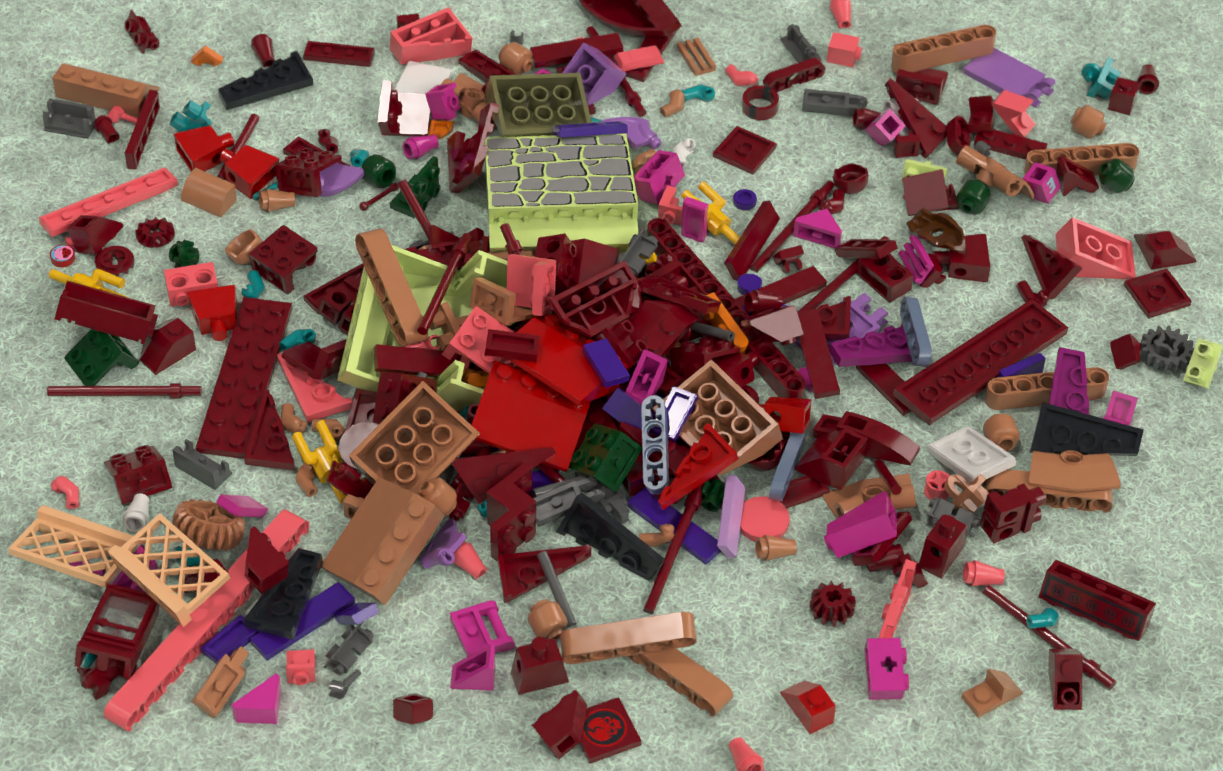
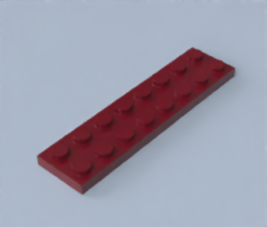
(977, 361)
(244, 377)

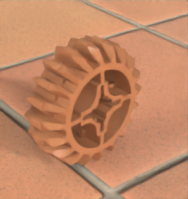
(209, 524)

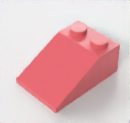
(1096, 251)

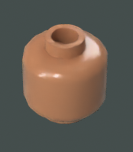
(516, 58)
(1088, 121)
(1002, 431)
(439, 494)
(547, 619)

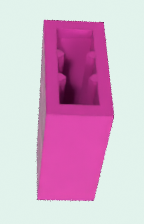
(862, 526)

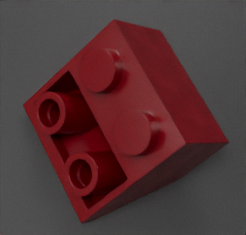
(834, 457)

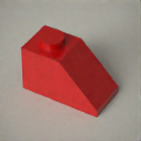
(810, 705)

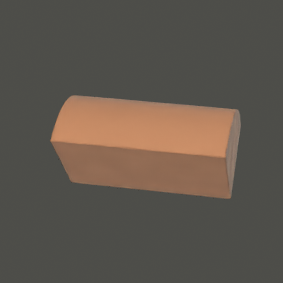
(208, 192)

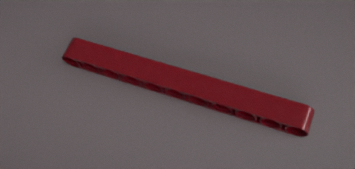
(772, 365)

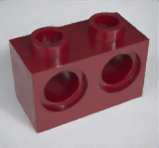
(563, 251)
(885, 276)

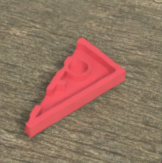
(313, 395)
(899, 596)

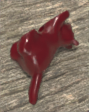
(100, 680)

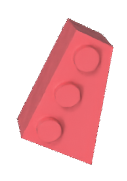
(431, 38)

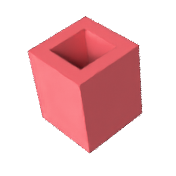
(844, 49)

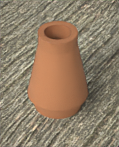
(274, 200)
(774, 547)

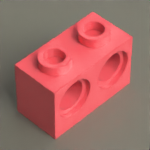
(188, 278)

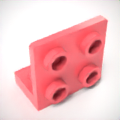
(532, 282)
(472, 339)

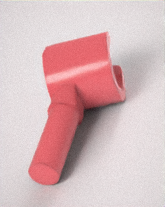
(117, 113)
(425, 344)

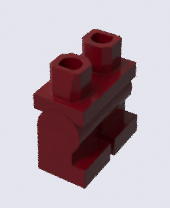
(340, 303)
(622, 344)
(1011, 512)

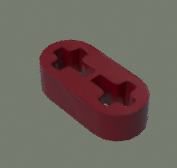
(957, 134)

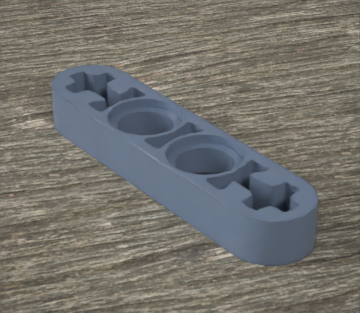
(915, 332)
(655, 444)
(786, 466)

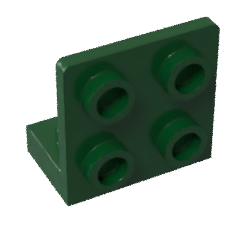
(424, 186)
(98, 355)
(605, 456)

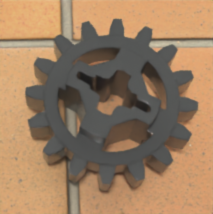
(1164, 349)

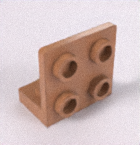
(498, 302)

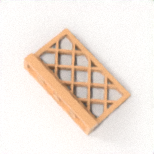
(79, 534)
(156, 587)

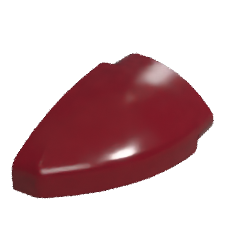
(634, 17)

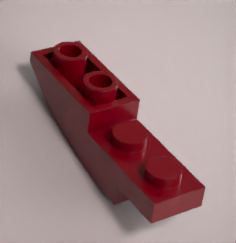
(882, 441)

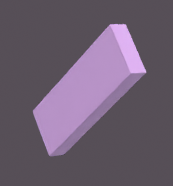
(731, 516)

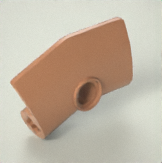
(470, 97)
(992, 173)
(1073, 471)
(859, 492)

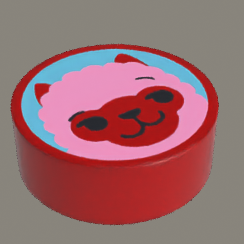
(62, 255)

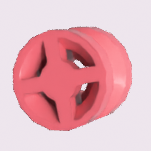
(938, 479)

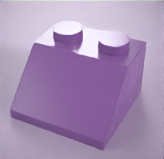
(597, 71)

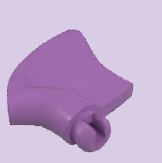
(639, 132)
(339, 178)
(443, 546)

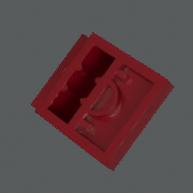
(511, 512)

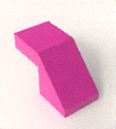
(1121, 408)

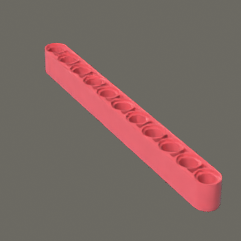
(184, 642)

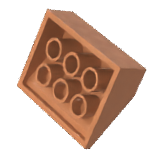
(730, 413)
(414, 441)
(383, 540)

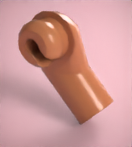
(676, 103)
(641, 159)
(290, 421)
(333, 425)
(304, 479)
(657, 539)

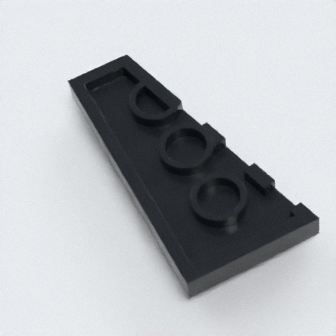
(276, 80)
(1067, 429)
(599, 529)
(283, 605)

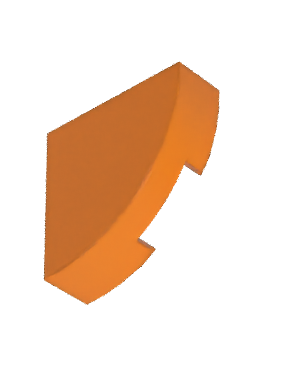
(206, 55)
(440, 128)

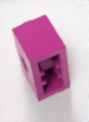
(658, 173)
(880, 683)

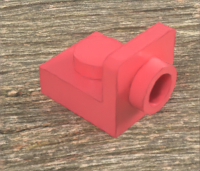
(669, 208)
(300, 666)

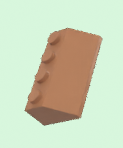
(100, 89)

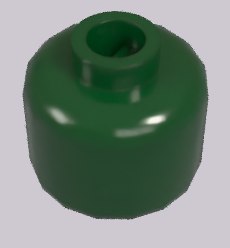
(379, 171)
(1116, 175)
(973, 196)

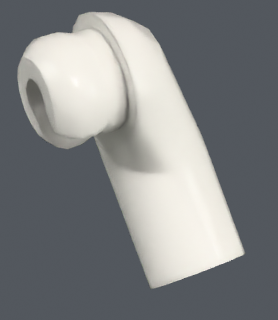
(684, 149)

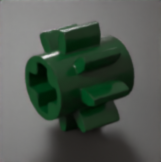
(184, 254)
(713, 495)

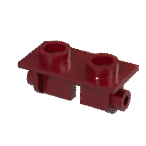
(141, 32)
(348, 480)
(461, 491)

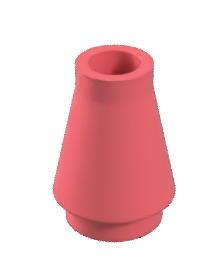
(842, 12)
(469, 561)
(981, 574)
(744, 756)

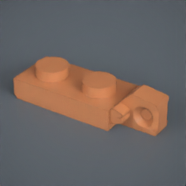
(221, 683)

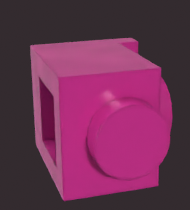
(443, 101)

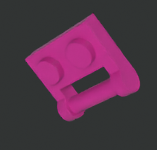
(473, 632)

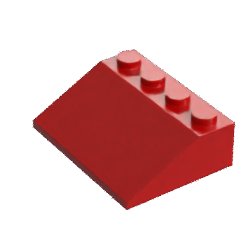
(562, 362)
(527, 414)

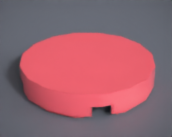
(763, 517)

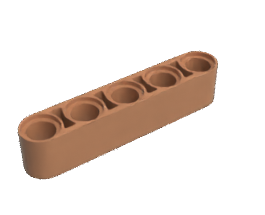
(943, 48)
(1087, 156)
(390, 286)
(1035, 389)
(1062, 499)
(628, 637)
(687, 677)

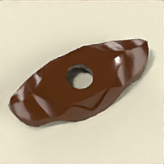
(927, 223)

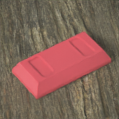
(638, 58)

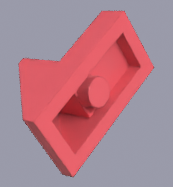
(1013, 112)

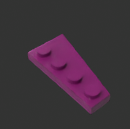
(874, 348)
(1070, 381)

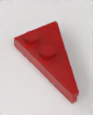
(703, 462)

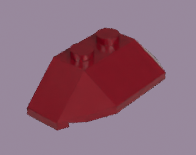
(597, 301)
(660, 325)

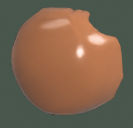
(242, 245)

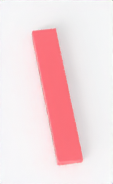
(109, 200)

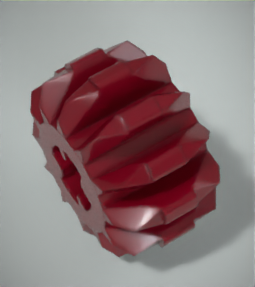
(832, 603)

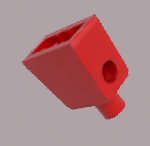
(202, 147)
(249, 169)
(214, 310)
(794, 413)

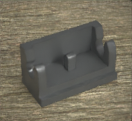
(69, 118)
(200, 466)

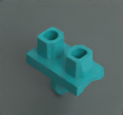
(1101, 78)
(195, 117)

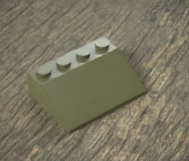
(537, 102)

